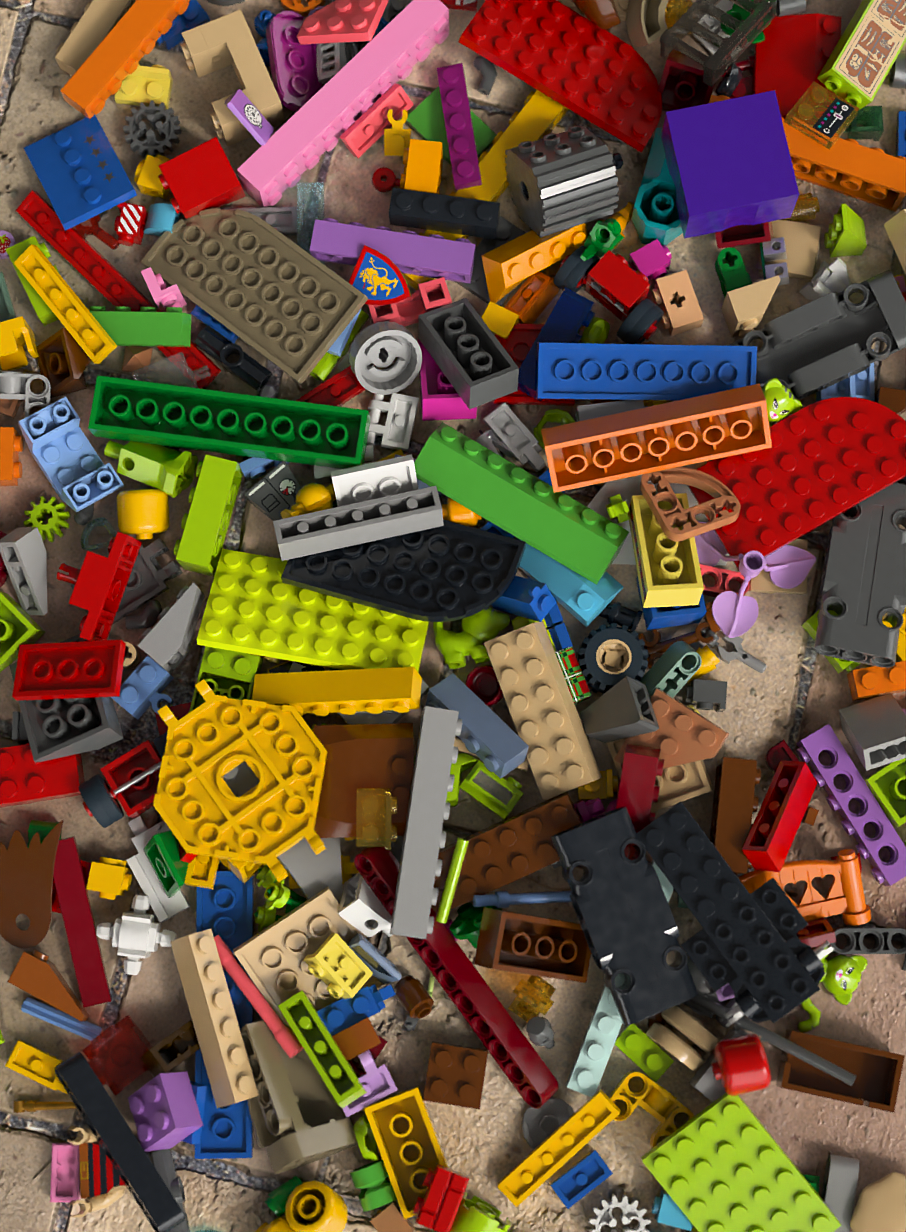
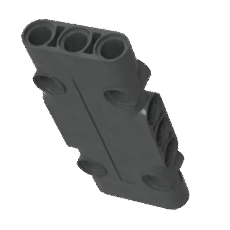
(831, 337)
(865, 581)

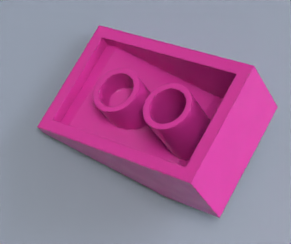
(438, 395)

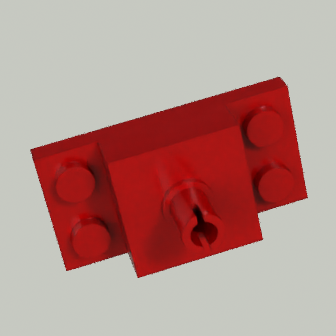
(101, 585)

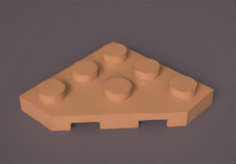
(681, 734)

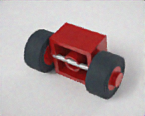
(616, 288)
(132, 781)

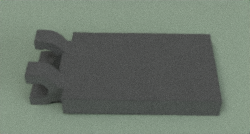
(146, 579)

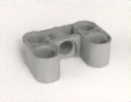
(17, 386)

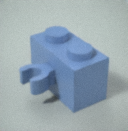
(144, 688)

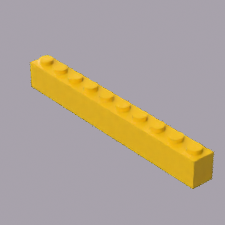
(530, 124)

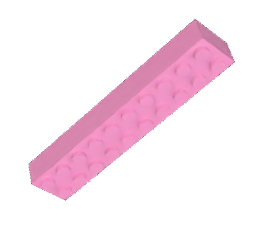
(343, 100)

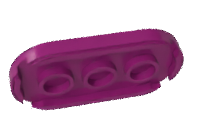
(291, 63)

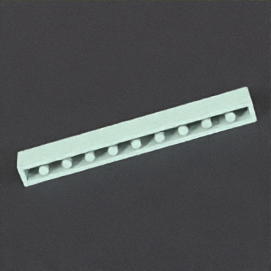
(602, 1030)

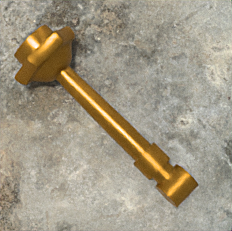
(32, 1105)

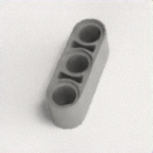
(840, 1188)

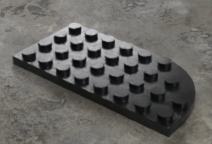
(417, 575)

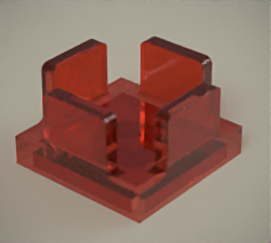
(117, 1055)

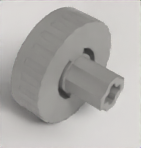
(380, 346)

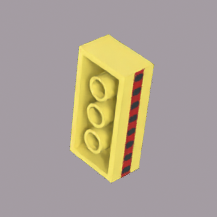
(665, 568)

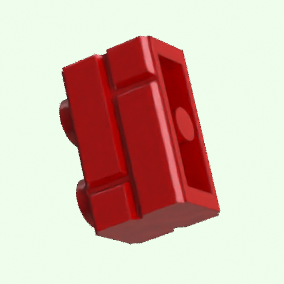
(442, 1198)

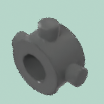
(707, 633)
(410, 1023)

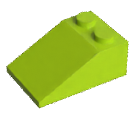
(15, 630)

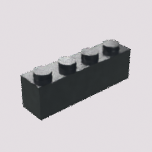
(444, 213)

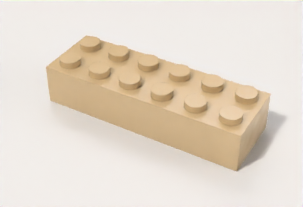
(543, 709)

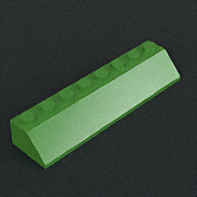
(519, 503)

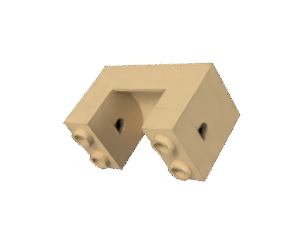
(228, 43)

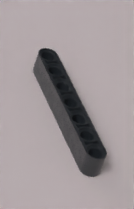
(119, 1143)

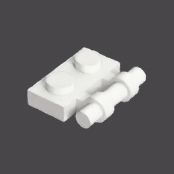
(399, 420)

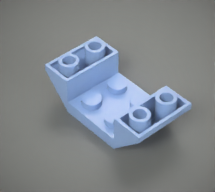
(68, 456)

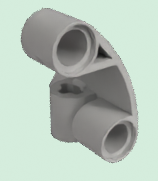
(315, 872)

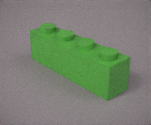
(145, 327)

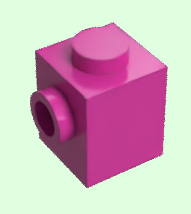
(651, 260)

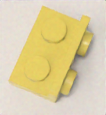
(146, 85)
(338, 967)

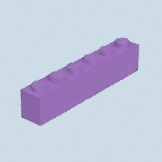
(407, 250)

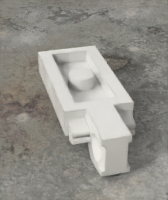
(515, 436)

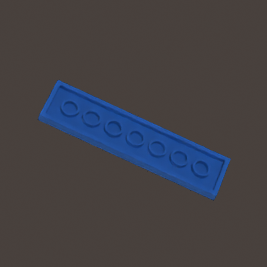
(641, 370)

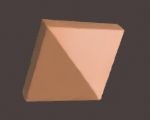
(136, 358)

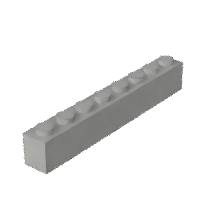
(424, 823)

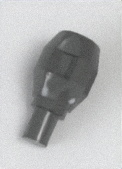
(540, 1032)

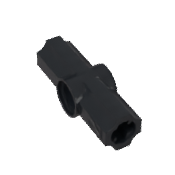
(245, 368)

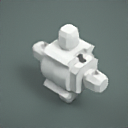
(136, 934)

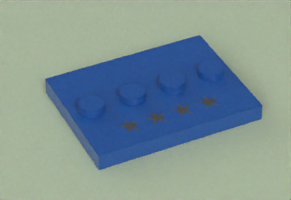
(80, 172)

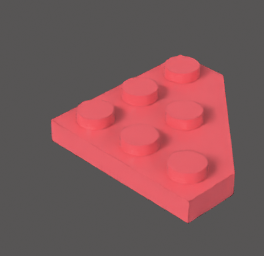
(343, 22)

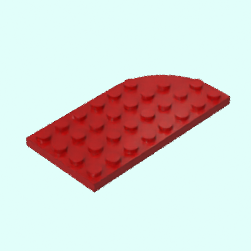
(570, 63)
(814, 471)

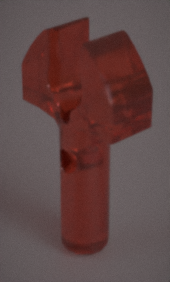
(98, 232)

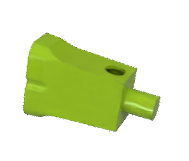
(154, 465)

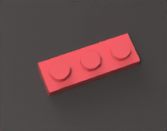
(371, 124)

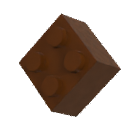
(455, 1075)

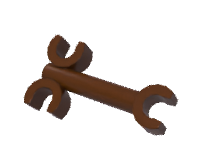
(656, 648)

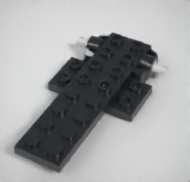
(743, 935)

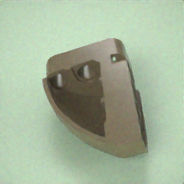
(293, 1105)

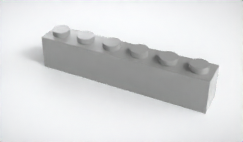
(358, 523)

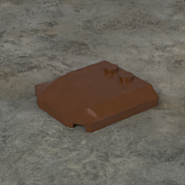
(363, 758)

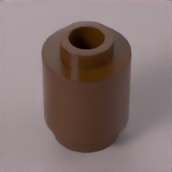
(413, 997)

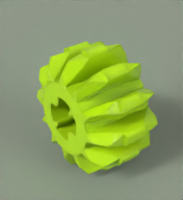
(54, 524)

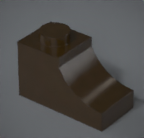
(172, 1050)

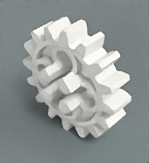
(629, 1212)

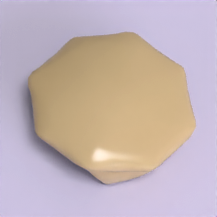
(881, 1206)

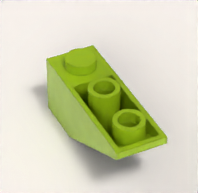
(845, 234)

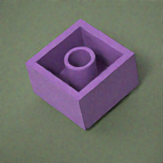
(165, 1111)

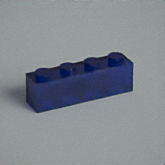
(562, 326)

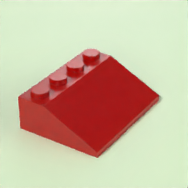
(794, 55)

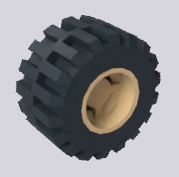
(610, 656)

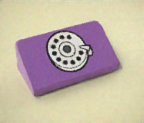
(249, 116)

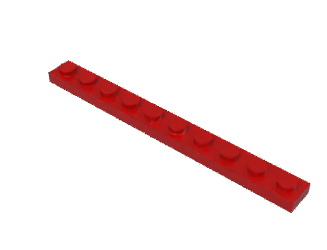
(101, 273)

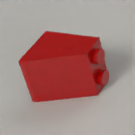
(201, 179)

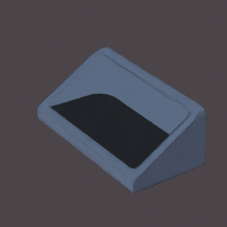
(380, 965)

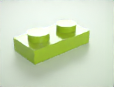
(643, 1052)

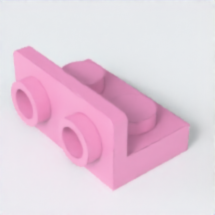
(162, 295)

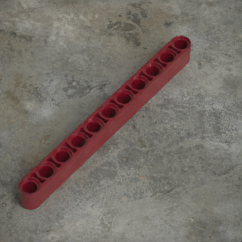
(466, 988)

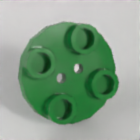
(468, 923)

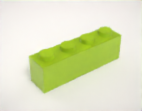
(322, 1049)

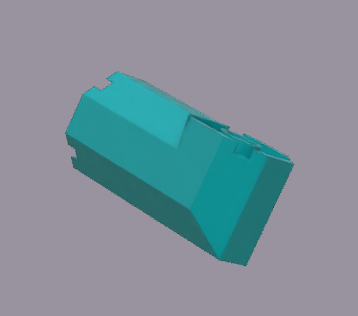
(655, 207)

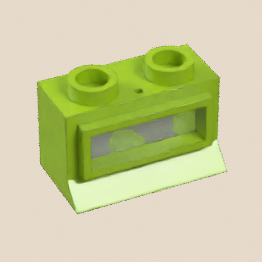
(491, 791)

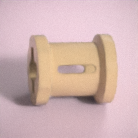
(131, 662)

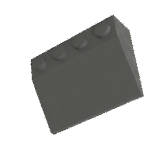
(68, 725)

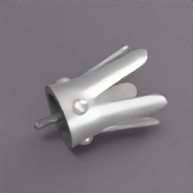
(489, 440)

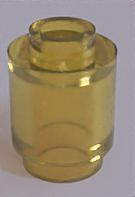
(805, 208)

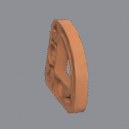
(678, 515)

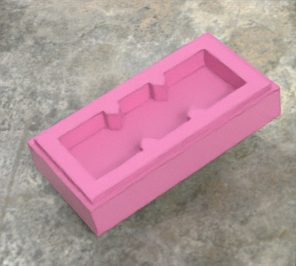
(65, 1173)

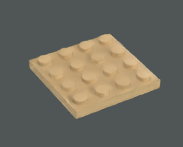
(278, 952)

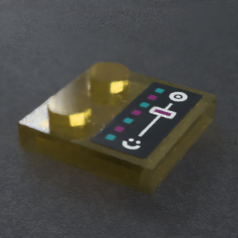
(821, 115)

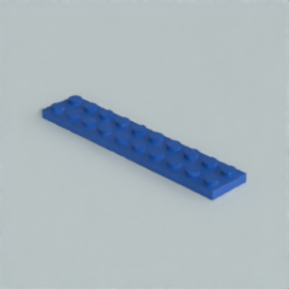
(230, 914)

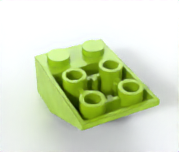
(227, 674)

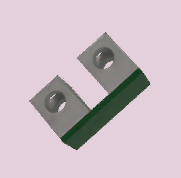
(768, 254)

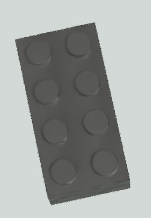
(468, 353)

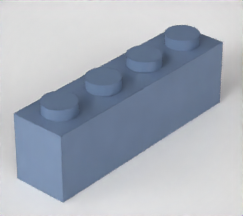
(481, 728)

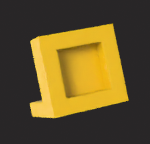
(499, 319)

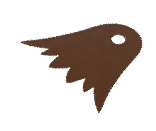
(27, 886)

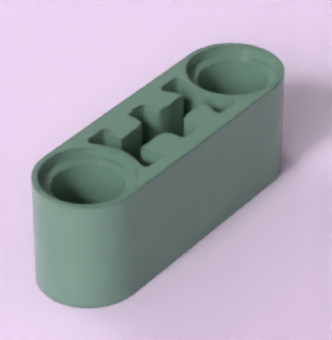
(671, 670)

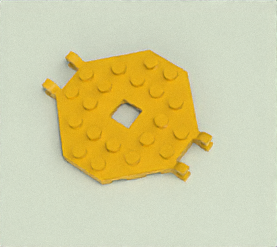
(265, 818)

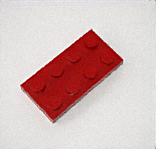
(69, 670)

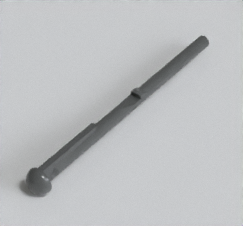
(709, 1007)

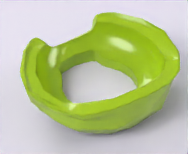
(552, 416)
(366, 1139)

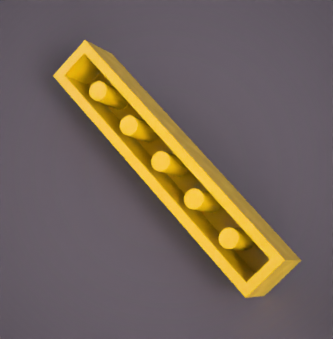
(342, 690)

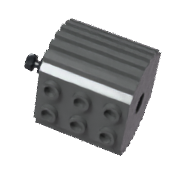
(562, 180)

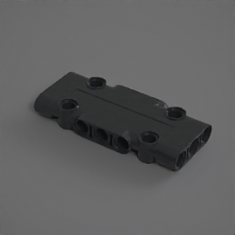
(624, 915)

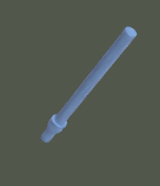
(503, 899)

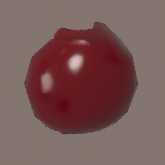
(484, 684)

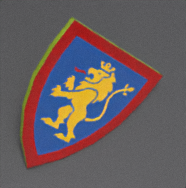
(379, 278)

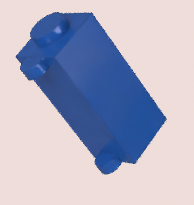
(526, 599)

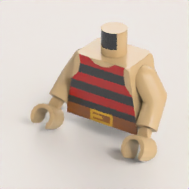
(98, 1177)

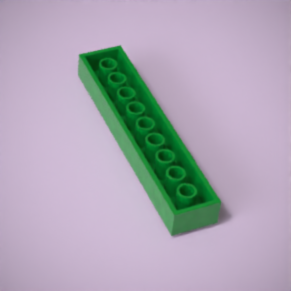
(229, 423)

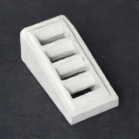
(323, 70)

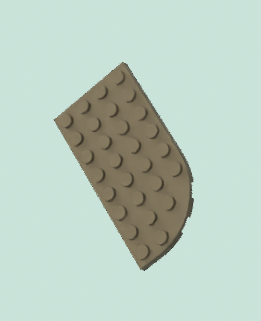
(257, 286)

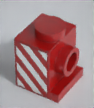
(130, 224)

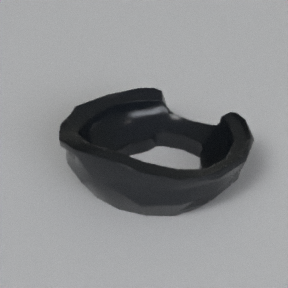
(730, 81)

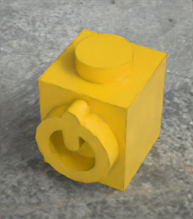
(147, 176)
(109, 878)

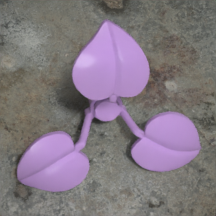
(736, 612)

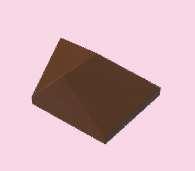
(62, 363)

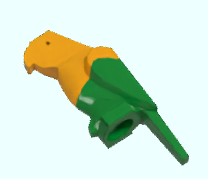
(607, 233)

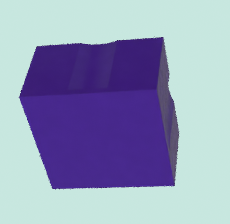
(729, 164)

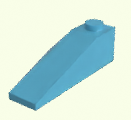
(569, 588)

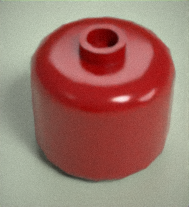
(741, 1065)

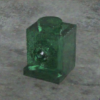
(872, 121)

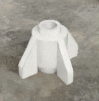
(827, 280)

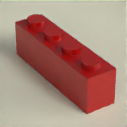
(779, 816)

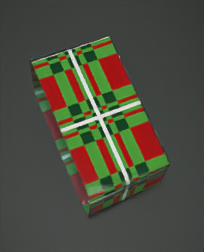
(573, 675)

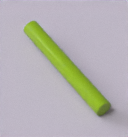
(451, 881)

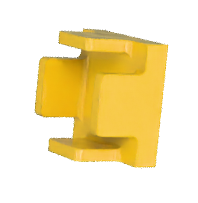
(13, 337)

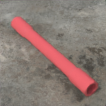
(281, 1032)

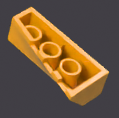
(525, 256)

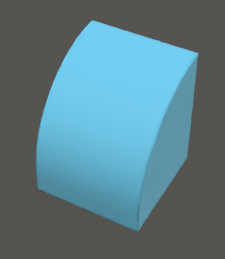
(160, 219)

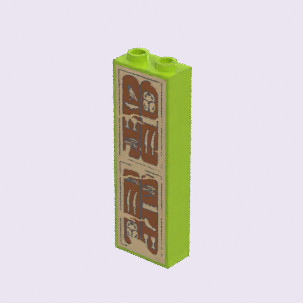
(866, 51)

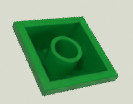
(165, 859)

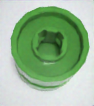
(373, 1185)

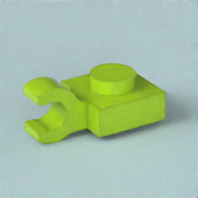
(617, 508)

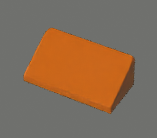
(533, 297)

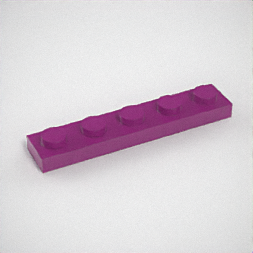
(459, 126)

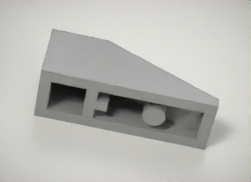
(27, 567)

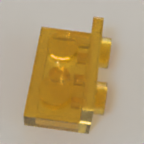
(374, 818)

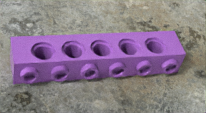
(857, 789)

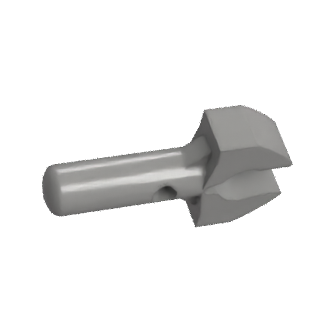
(740, 654)

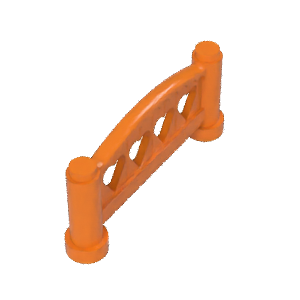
(843, 896)

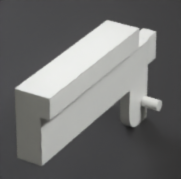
(143, 871)

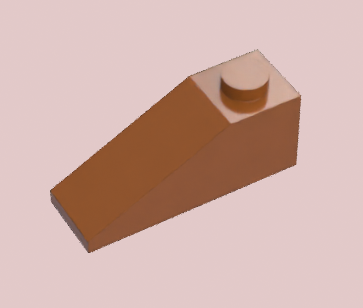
(46, 983)

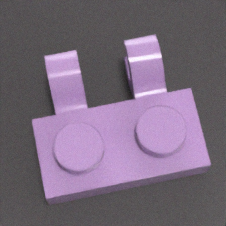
(376, 1082)

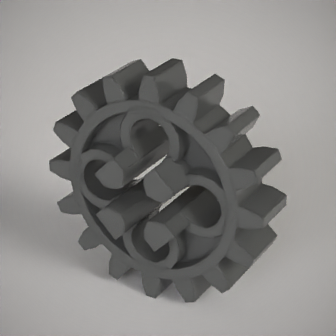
(138, 129)

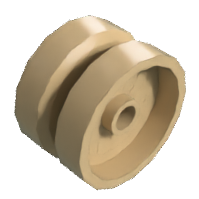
(684, 1035)

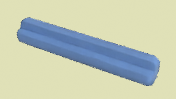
(60, 1019)

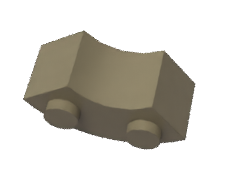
(645, 21)

